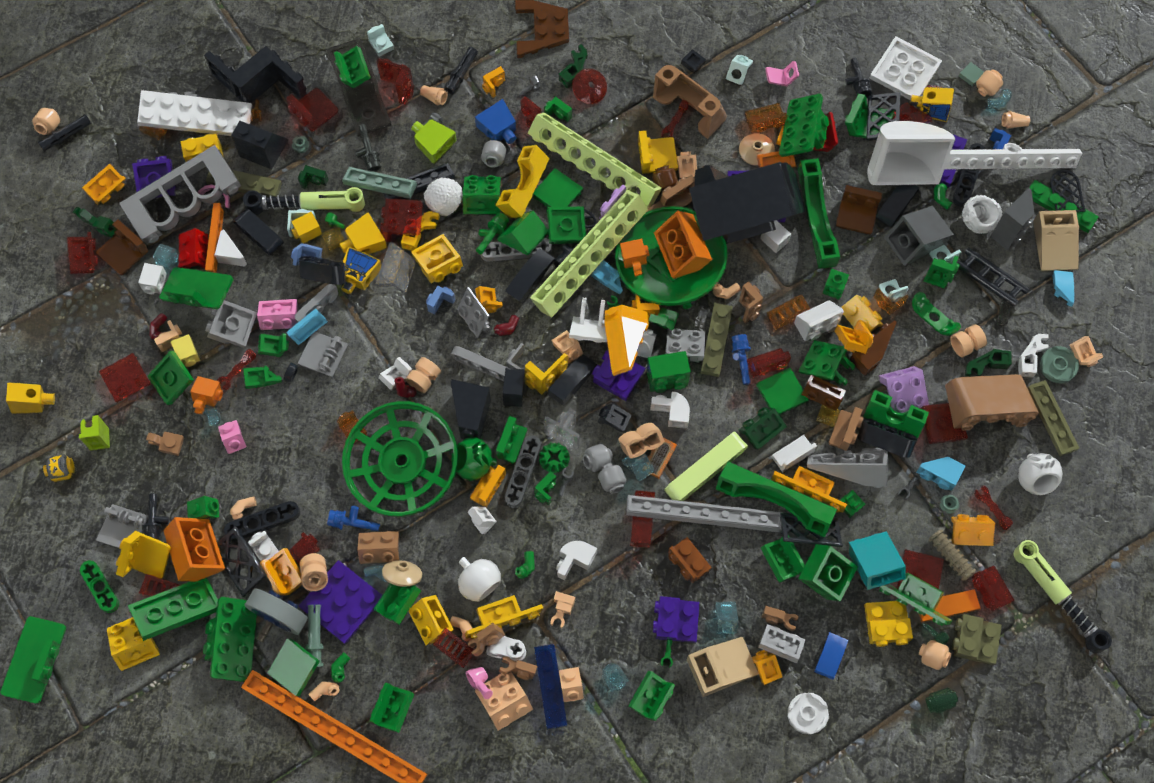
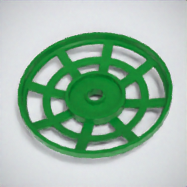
(394, 449)

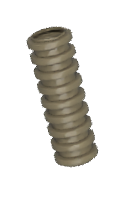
(952, 555)

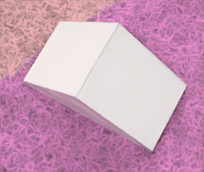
(227, 252)

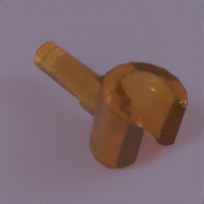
(256, 112)

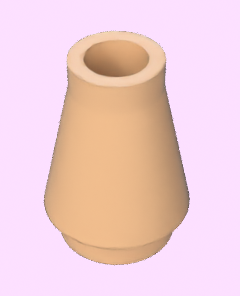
(434, 94)
(1014, 120)

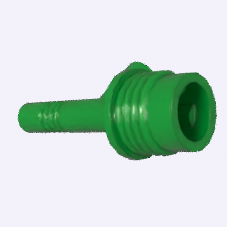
(496, 226)

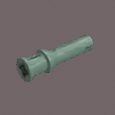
(314, 646)

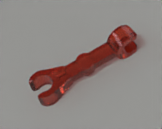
(675, 120)
(247, 357)
(1004, 521)

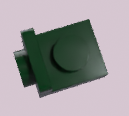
(313, 175)

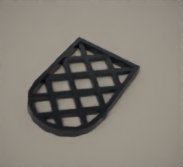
(1073, 193)

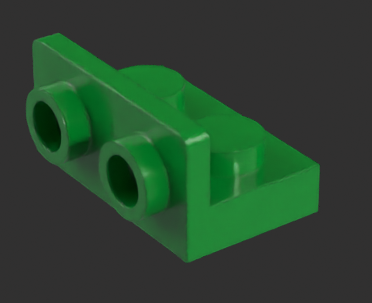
(941, 272)
(511, 441)
(396, 602)

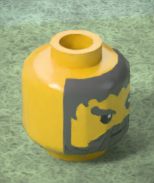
(59, 468)

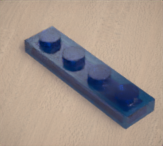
(550, 686)

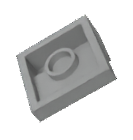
(231, 324)

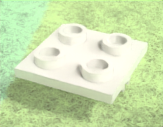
(589, 329)

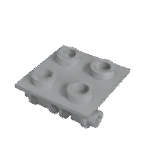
(473, 313)
(686, 340)
(323, 353)
(120, 524)

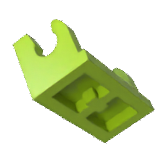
(96, 436)

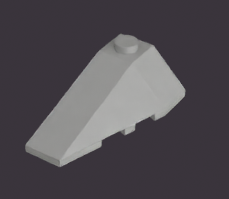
(864, 468)

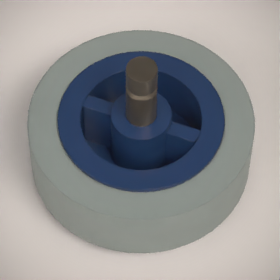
(275, 612)

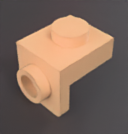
(1085, 352)
(571, 684)

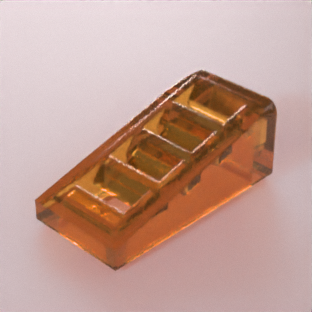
(800, 300)

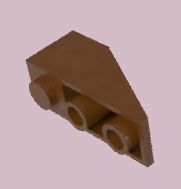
(867, 362)

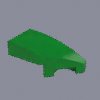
(259, 377)

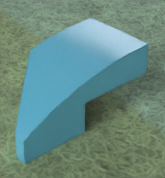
(608, 276)
(1064, 285)

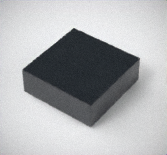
(693, 61)

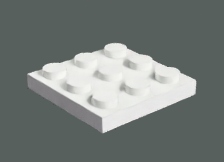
(905, 68)

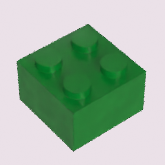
(668, 372)
(828, 572)

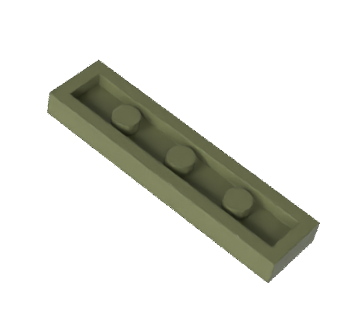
(251, 182)
(716, 340)
(1053, 418)

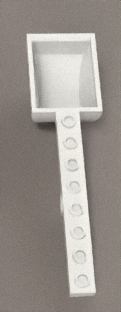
(920, 152)

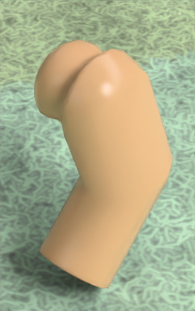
(726, 293)
(240, 505)
(324, 688)

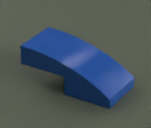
(831, 656)

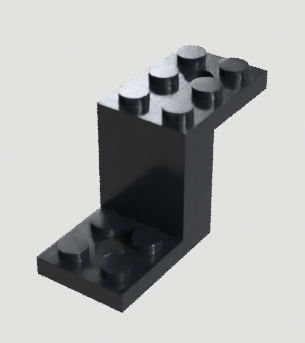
(256, 75)

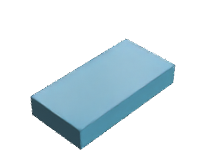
(307, 326)

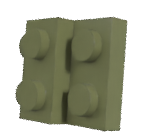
(976, 639)

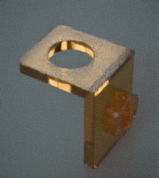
(885, 304)

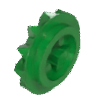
(554, 466)

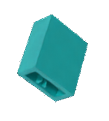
(877, 560)

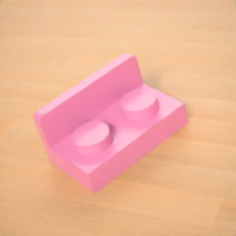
(277, 314)

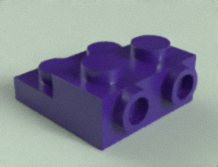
(149, 171)
(620, 384)
(676, 619)

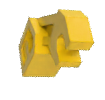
(411, 243)

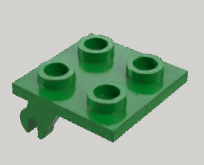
(824, 360)

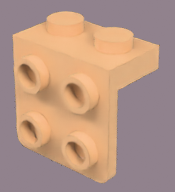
(507, 701)

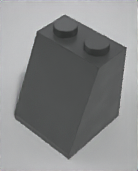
(918, 234)

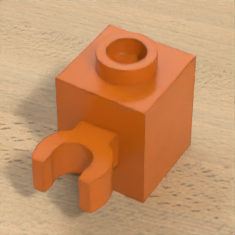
(634, 255)
(205, 393)

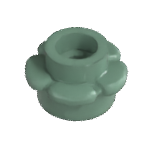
(300, 148)
(949, 499)

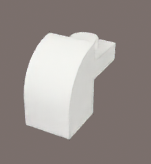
(676, 406)
(575, 553)

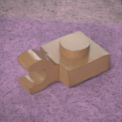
(169, 443)
(778, 616)
(488, 636)
(521, 669)

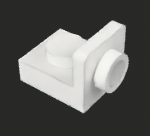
(482, 519)
(262, 546)

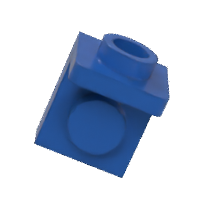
(1000, 137)

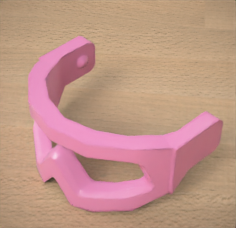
(202, 191)

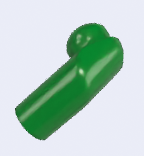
(940, 196)
(337, 668)

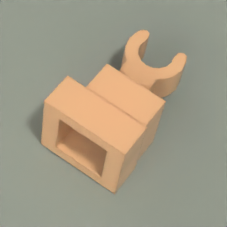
(564, 606)

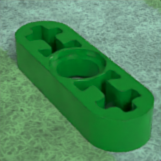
(90, 581)

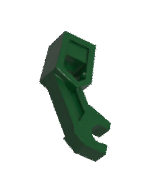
(579, 61)
(100, 224)
(979, 363)

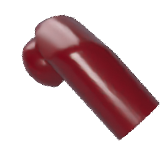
(155, 326)
(507, 328)
(404, 390)

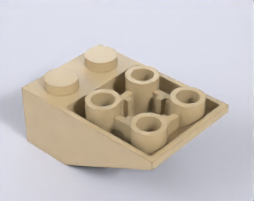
(1057, 240)
(722, 666)

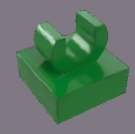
(853, 503)

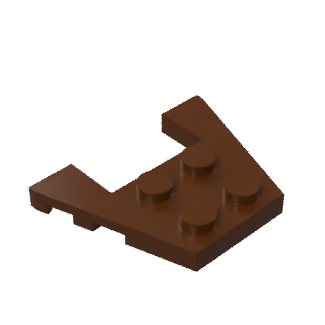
(549, 24)

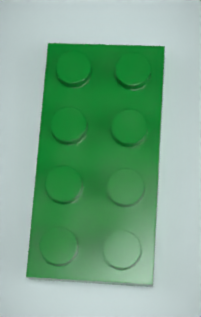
(173, 608)

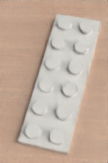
(191, 113)

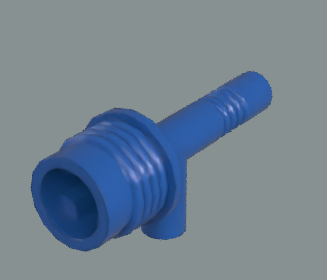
(740, 347)
(338, 519)

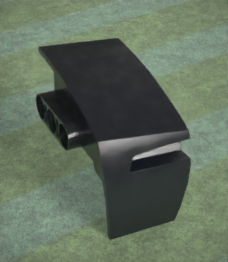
(747, 202)

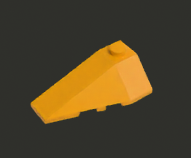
(624, 333)

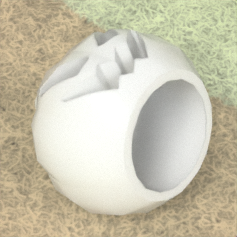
(1040, 474)
(478, 579)

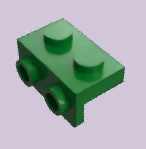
(352, 67)
(783, 559)
(651, 696)
(391, 707)

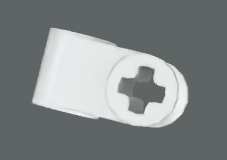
(505, 648)

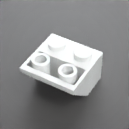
(818, 320)

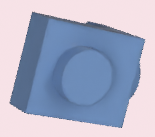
(305, 250)
(434, 300)

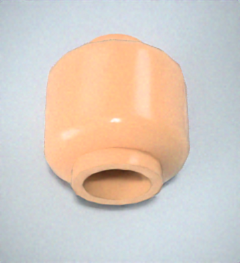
(989, 83)
(46, 121)
(935, 655)

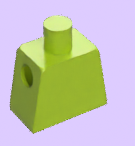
(433, 139)

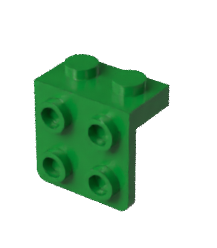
(857, 118)

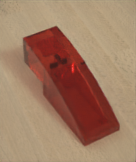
(642, 526)

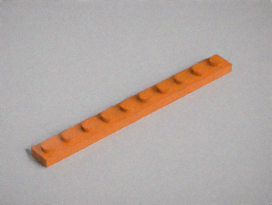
(332, 730)

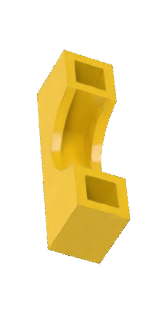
(532, 164)

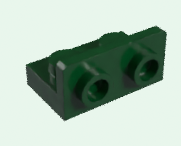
(763, 427)

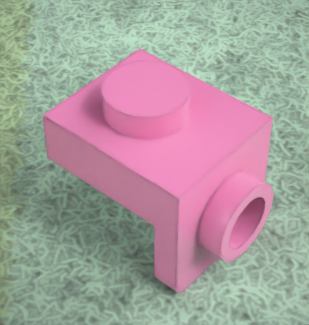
(232, 437)

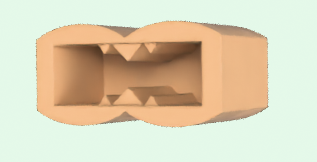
(639, 441)

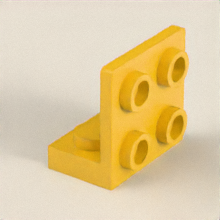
(656, 153)
(127, 645)

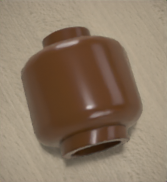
(665, 177)

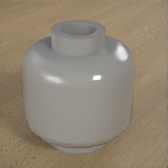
(493, 153)
(597, 457)
(612, 478)

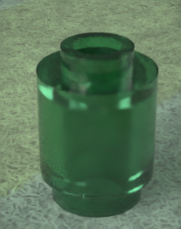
(941, 700)

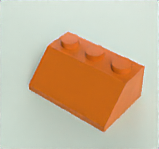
(682, 244)
(193, 548)

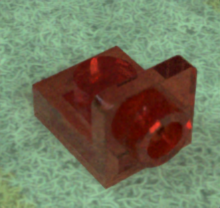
(530, 110)
(304, 546)

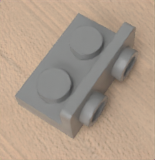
(782, 643)

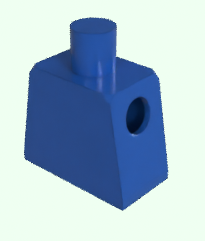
(497, 123)

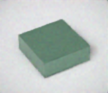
(971, 74)

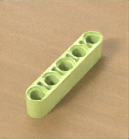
(706, 468)

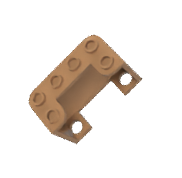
(673, 83)
(990, 400)

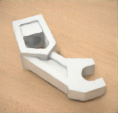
(1035, 346)

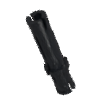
(458, 75)
(63, 133)

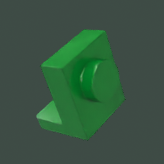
(272, 345)
(203, 508)

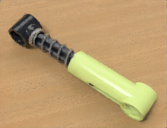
(307, 200)
(1060, 594)

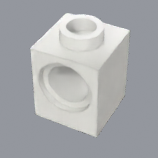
(152, 278)

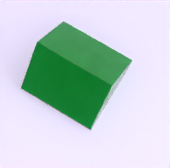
(524, 233)

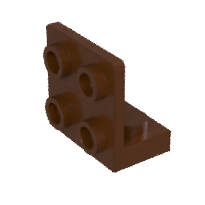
(858, 209)
(122, 249)

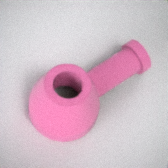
(476, 678)

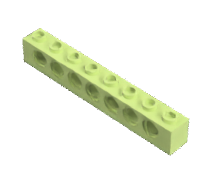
(588, 150)
(589, 253)

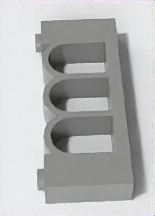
(139, 215)

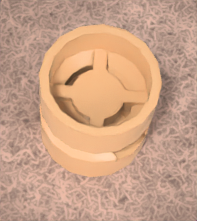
(966, 341)
(422, 376)
(313, 572)

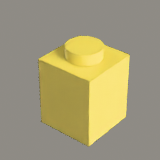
(186, 350)

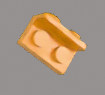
(488, 486)

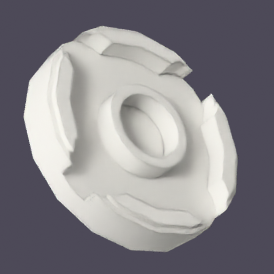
(808, 713)

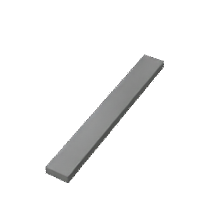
(703, 513)

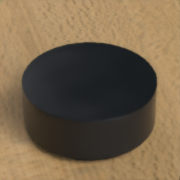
(291, 372)

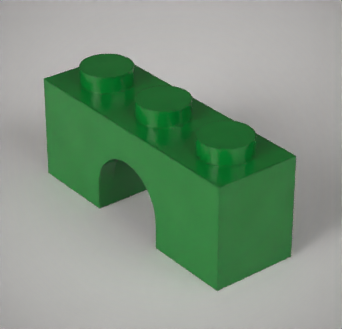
(881, 411)

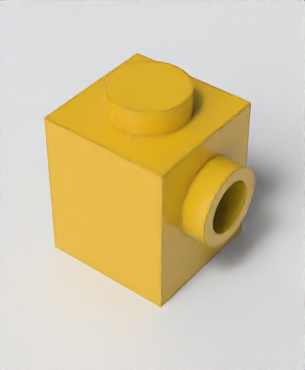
(306, 228)

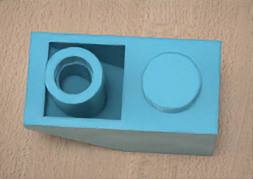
(942, 471)

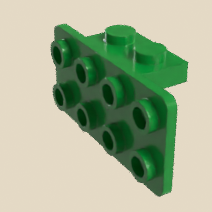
(804, 126)
(196, 288)
(230, 640)
(33, 660)

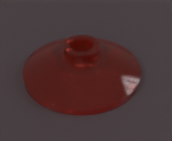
(582, 89)

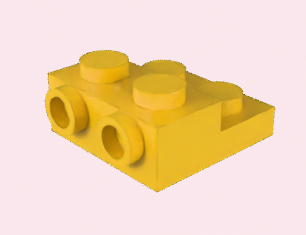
(437, 259)
(888, 623)

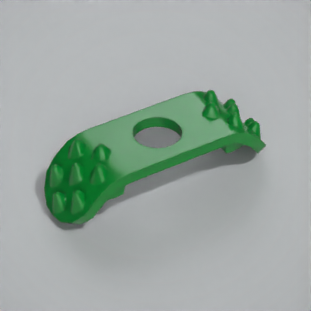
(923, 308)

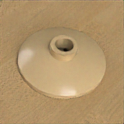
(748, 150)
(402, 573)

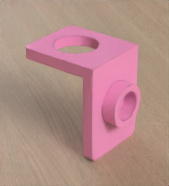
(780, 76)

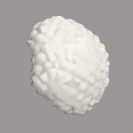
(443, 196)
(981, 214)

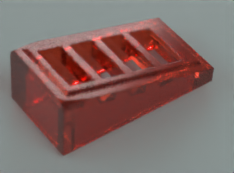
(143, 591)
(464, 657)

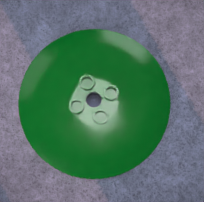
(656, 281)

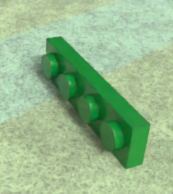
(1043, 196)

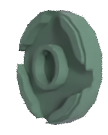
(1059, 364)

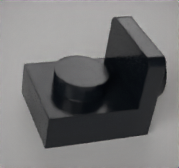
(614, 417)

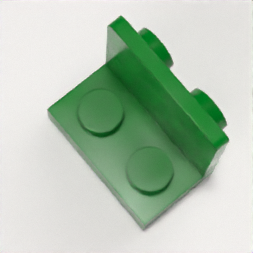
(481, 194)

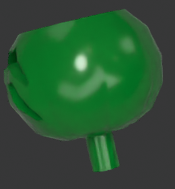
(473, 459)

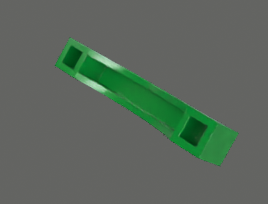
(822, 236)
(811, 512)

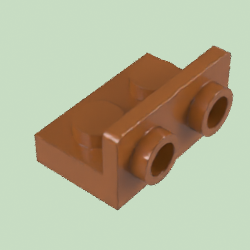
(689, 560)

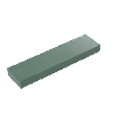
(379, 182)

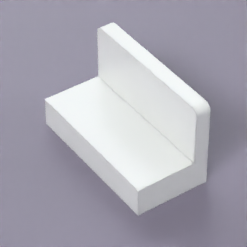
(793, 453)

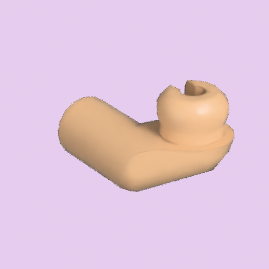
(463, 624)

